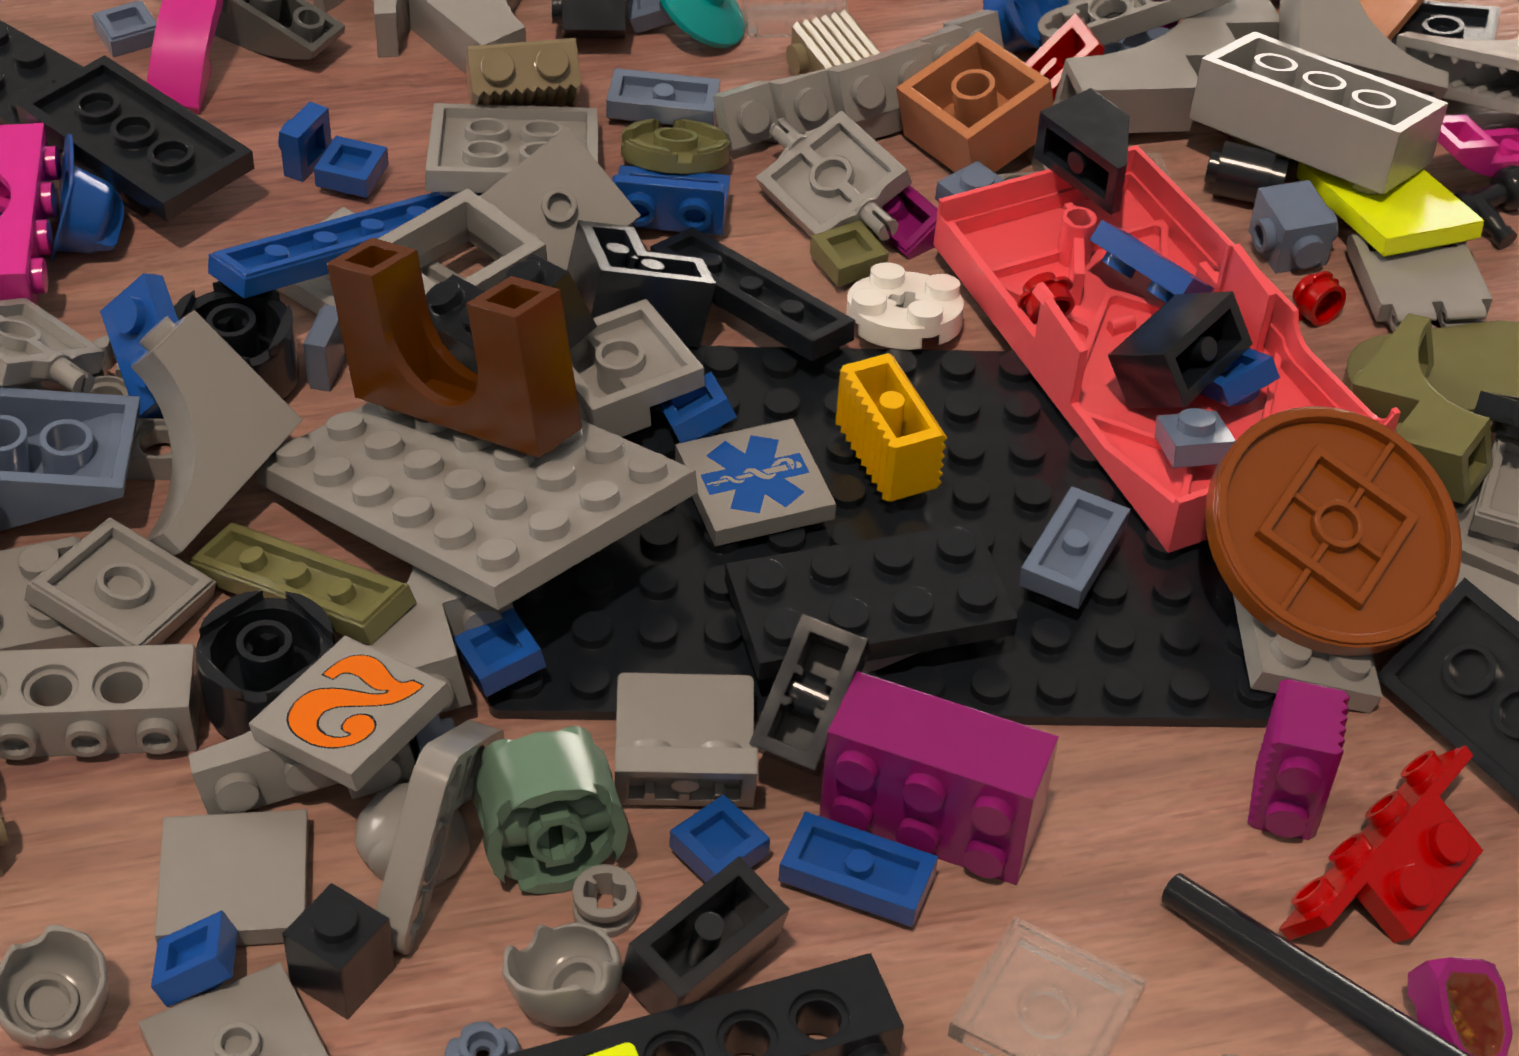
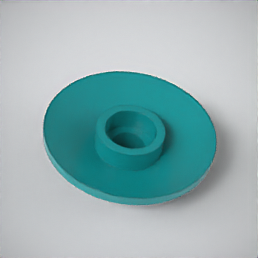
(708, 21)

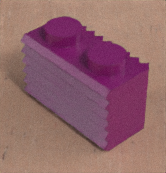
(1298, 759)

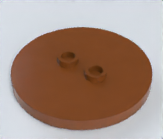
(1333, 531)

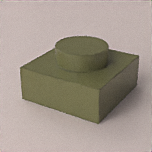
(847, 252)

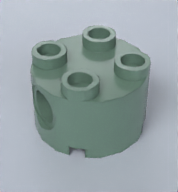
(548, 808)

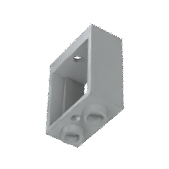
(467, 219)

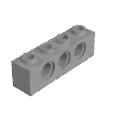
(99, 701)

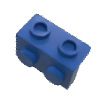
(676, 199)
(128, 321)

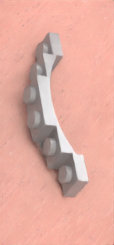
(858, 88)

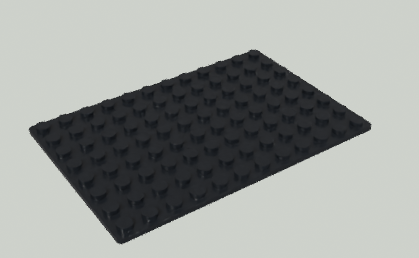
(1142, 649)

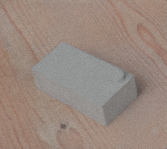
(1318, 112)

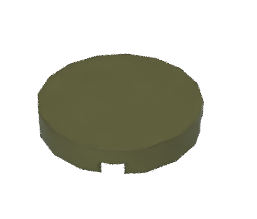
(679, 149)

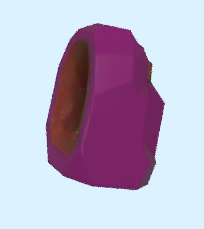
(1463, 1004)

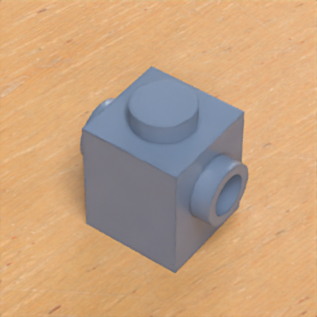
(1292, 226)

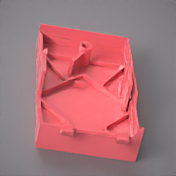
(1043, 224)

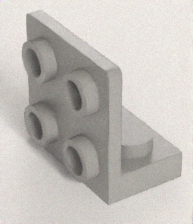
(685, 739)

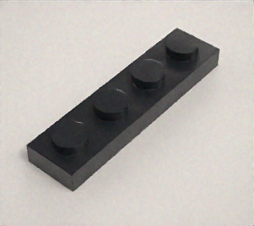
(764, 298)

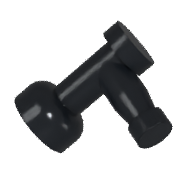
(1501, 192)

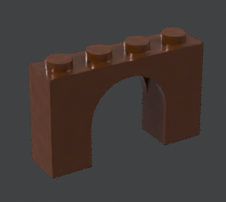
(398, 360)

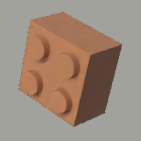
(974, 105)

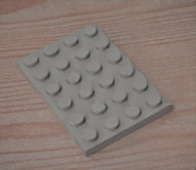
(472, 506)

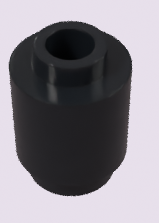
(1242, 170)

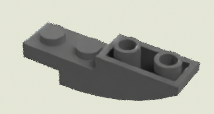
(278, 27)

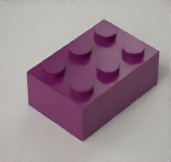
(937, 776)

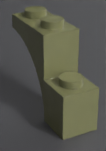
(1444, 433)

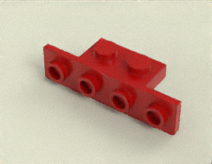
(1399, 861)

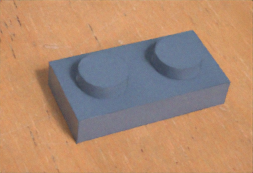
(662, 96)
(1074, 547)

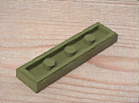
(354, 598)

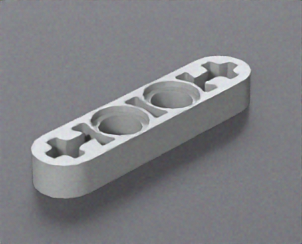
(1137, 16)

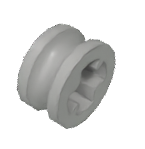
(611, 881)

